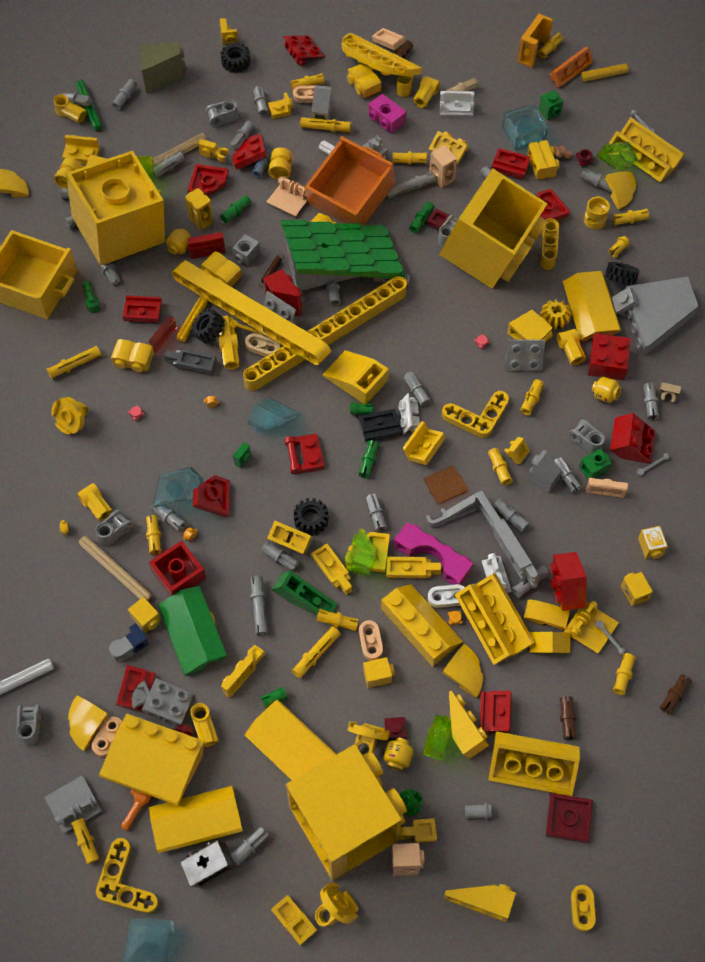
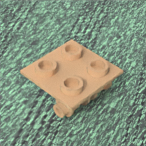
(288, 196)

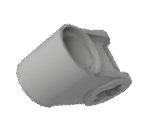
(223, 112)
(446, 229)
(585, 434)
(115, 525)
(28, 720)

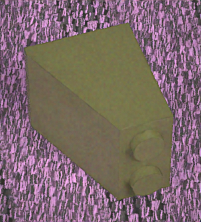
(161, 64)

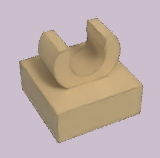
(669, 389)

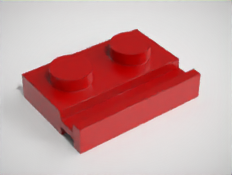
(511, 163)
(206, 245)
(142, 309)
(131, 679)
(496, 711)

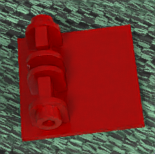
(301, 48)

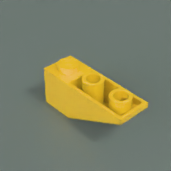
(464, 731)

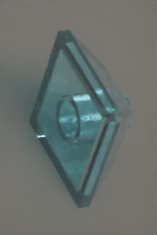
(270, 414)
(176, 486)
(148, 940)

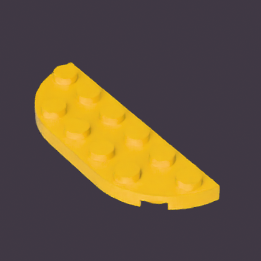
(377, 57)

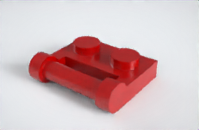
(310, 452)

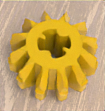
(556, 313)

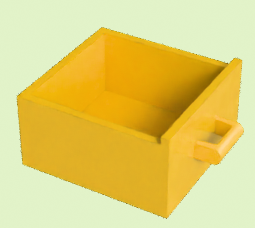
(34, 274)

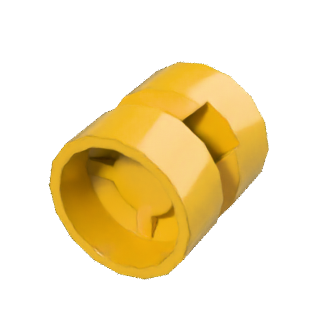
(280, 163)
(68, 164)
(596, 213)

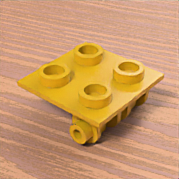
(583, 627)

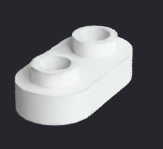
(446, 594)

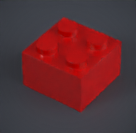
(609, 356)
(177, 569)
(568, 581)

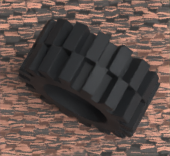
(235, 64)
(622, 273)
(208, 326)
(309, 506)

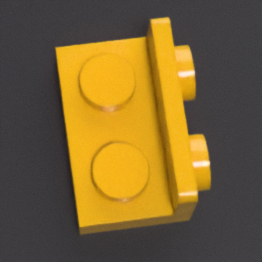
(457, 147)
(80, 148)

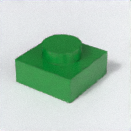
(242, 455)

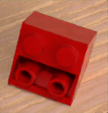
(283, 288)
(632, 438)

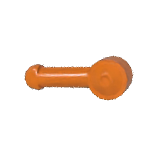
(140, 800)

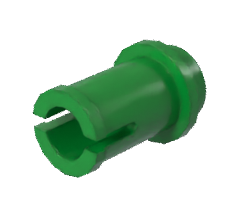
(360, 409)
(271, 697)

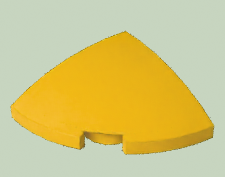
(13, 184)
(622, 187)
(465, 671)
(84, 721)

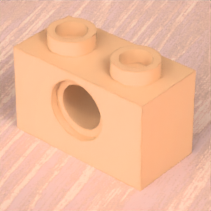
(443, 166)
(406, 859)

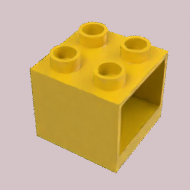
(116, 207)
(495, 230)
(346, 810)

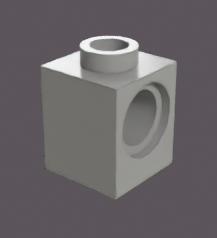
(246, 250)

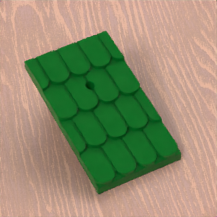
(338, 252)

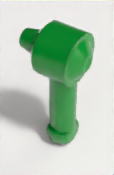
(92, 302)

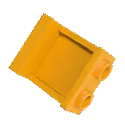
(537, 32)

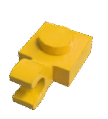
(210, 150)
(422, 831)

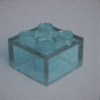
(524, 126)

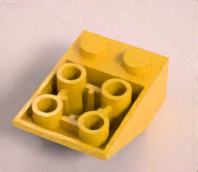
(357, 375)

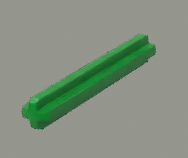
(91, 112)

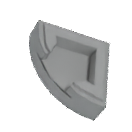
(140, 695)

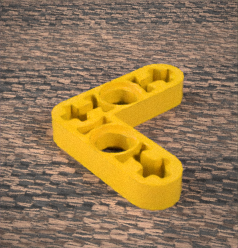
(483, 420)
(115, 882)

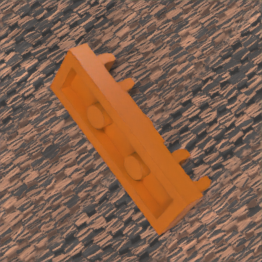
(571, 67)

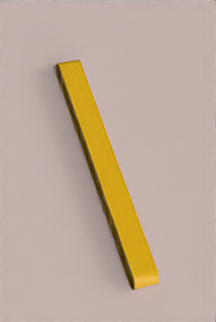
(251, 313)
(350, 317)

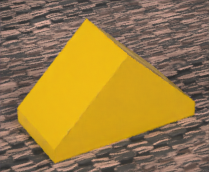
(550, 642)

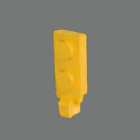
(411, 567)
(332, 568)
(242, 671)

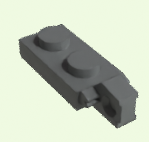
(191, 360)

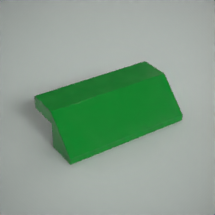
(192, 630)

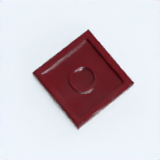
(569, 818)

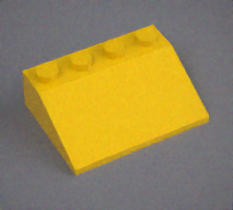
(152, 759)

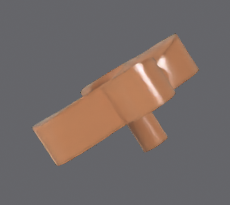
(562, 151)

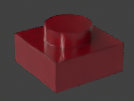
(437, 219)
(396, 727)

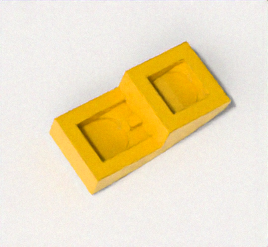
(546, 613)
(293, 919)

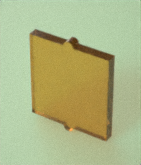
(445, 484)

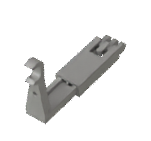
(501, 531)

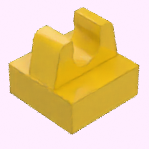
(517, 450)

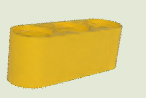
(549, 244)

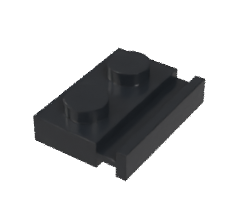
(380, 425)

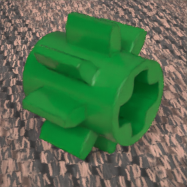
(413, 801)

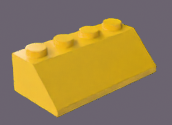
(420, 624)
(534, 763)

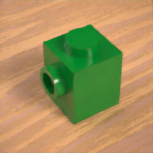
(550, 105)
(595, 464)

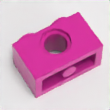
(387, 113)

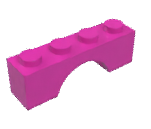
(414, 541)

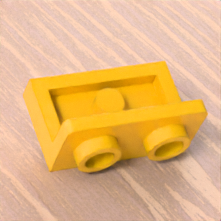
(423, 444)

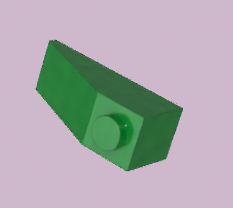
(302, 594)

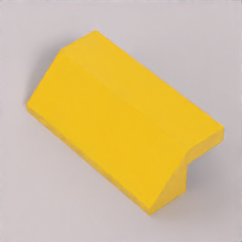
(653, 153)
(591, 305)
(494, 619)
(287, 741)
(195, 819)

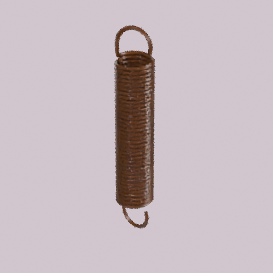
(272, 268)

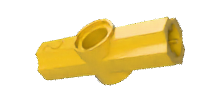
(229, 345)

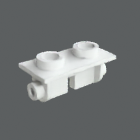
(408, 408)
(495, 565)

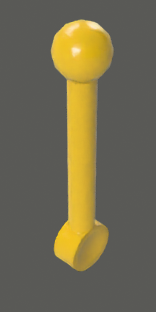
(234, 323)

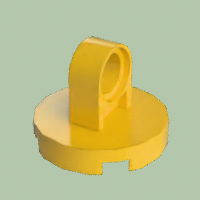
(69, 415)
(368, 734)
(339, 904)

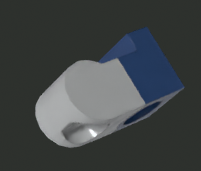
(128, 645)

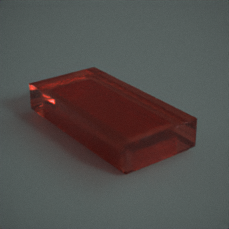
(163, 334)

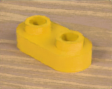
(583, 908)

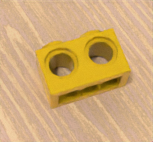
(290, 537)

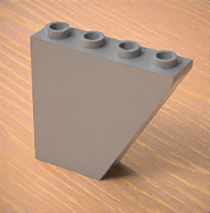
(660, 310)

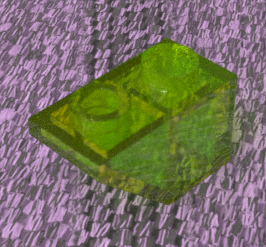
(617, 155)
(362, 556)
(438, 737)

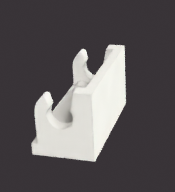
(457, 103)

